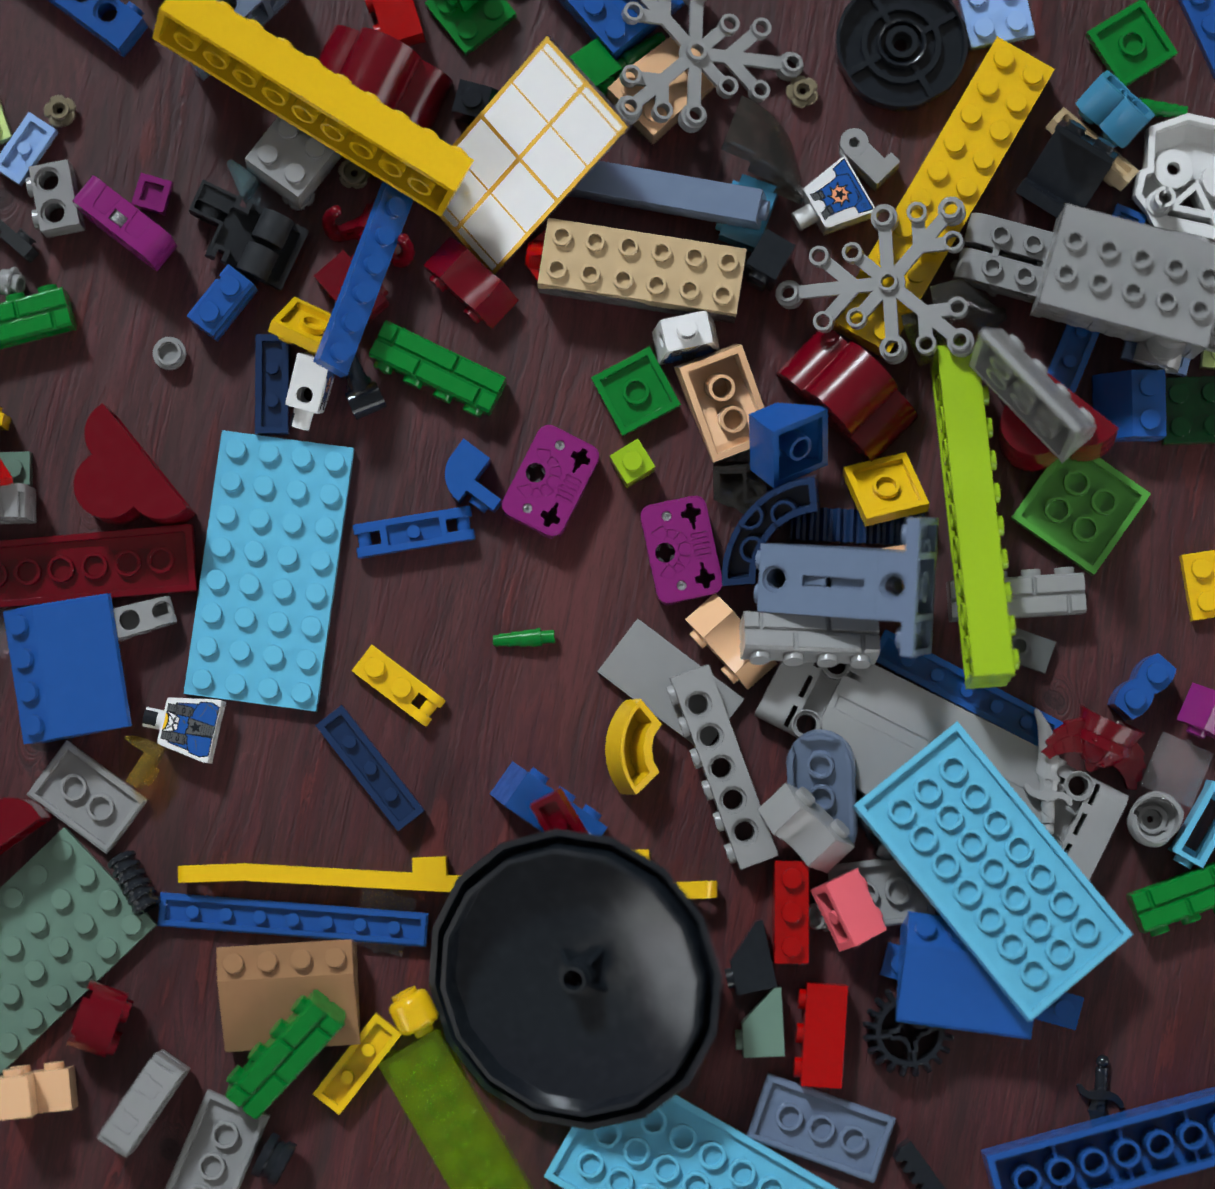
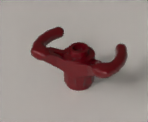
(354, 228)

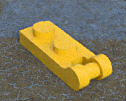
(397, 684)

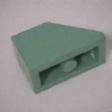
(763, 1028)

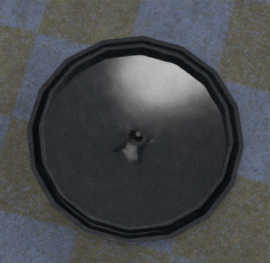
(538, 1031)

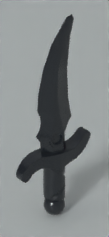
(1100, 1094)

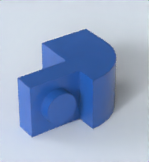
(463, 472)

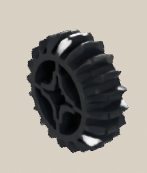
(912, 1059)

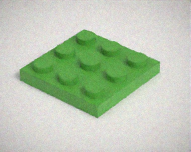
(1081, 509)

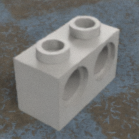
(59, 197)

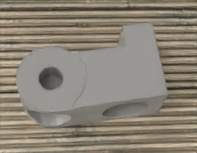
(866, 159)
(144, 617)

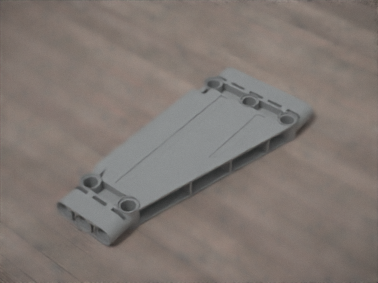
(894, 720)

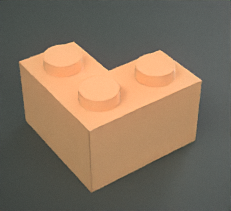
(37, 1091)

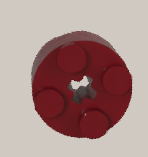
(99, 1019)

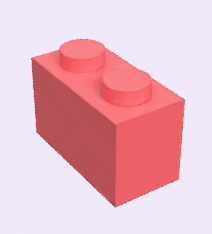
(849, 909)

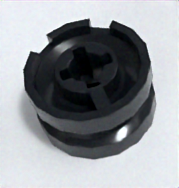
(273, 1159)

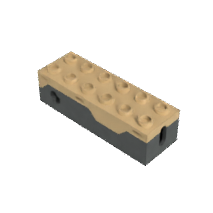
(637, 269)

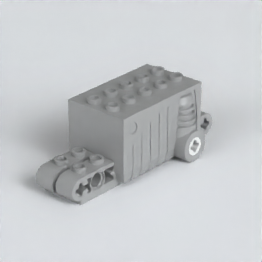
(1102, 278)

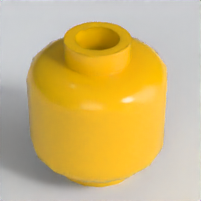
(413, 1012)

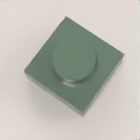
(19, 466)

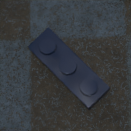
(271, 385)

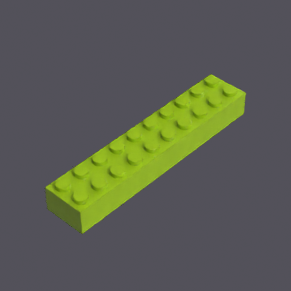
(973, 522)

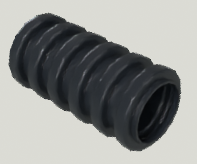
(134, 882)

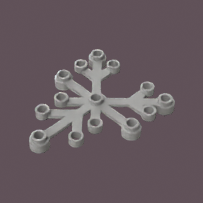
(734, 58)
(848, 287)

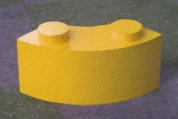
(630, 746)

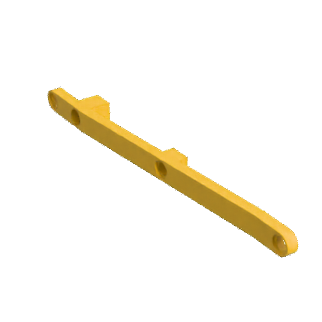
(426, 875)

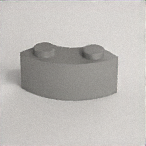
(806, 827)

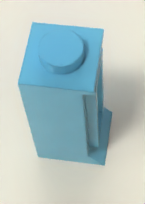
(1185, 855)

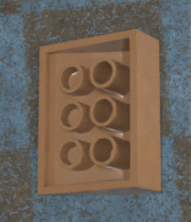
(265, 980)

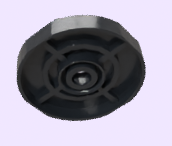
(895, 78)

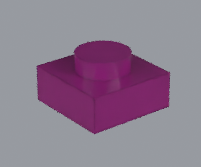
(152, 193)

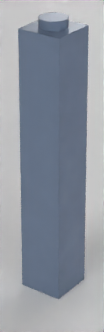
(675, 195)

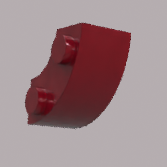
(470, 283)

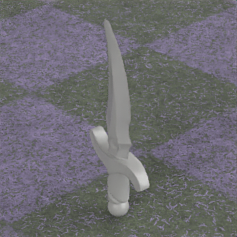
(1048, 777)

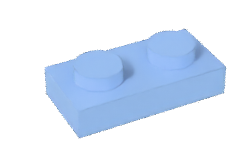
(26, 148)

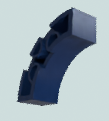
(760, 521)

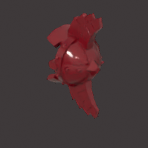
(1100, 744)

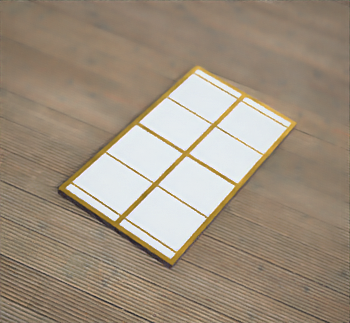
(529, 153)

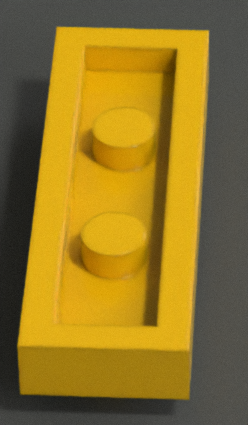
(357, 1064)

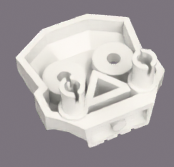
(1190, 147)

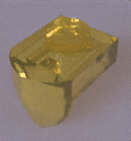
(146, 768)

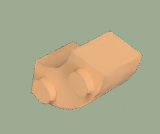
(718, 628)

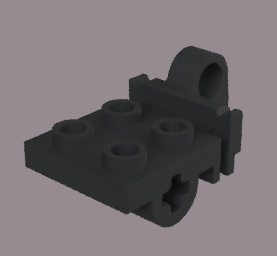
(251, 238)

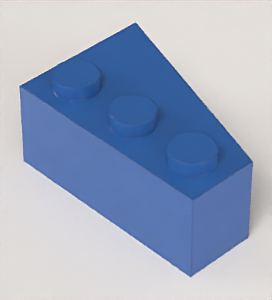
(520, 788)

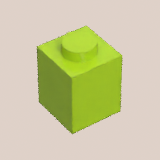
(632, 463)

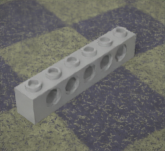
(760, 843)

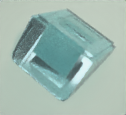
(245, 181)

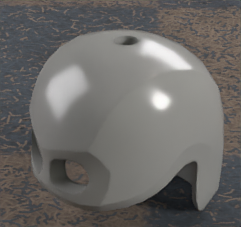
(1165, 814)

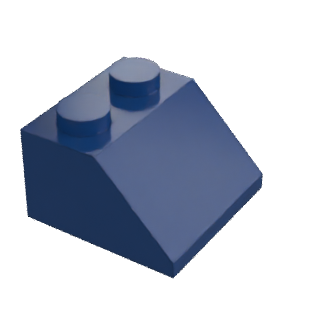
(1132, 403)
(788, 441)

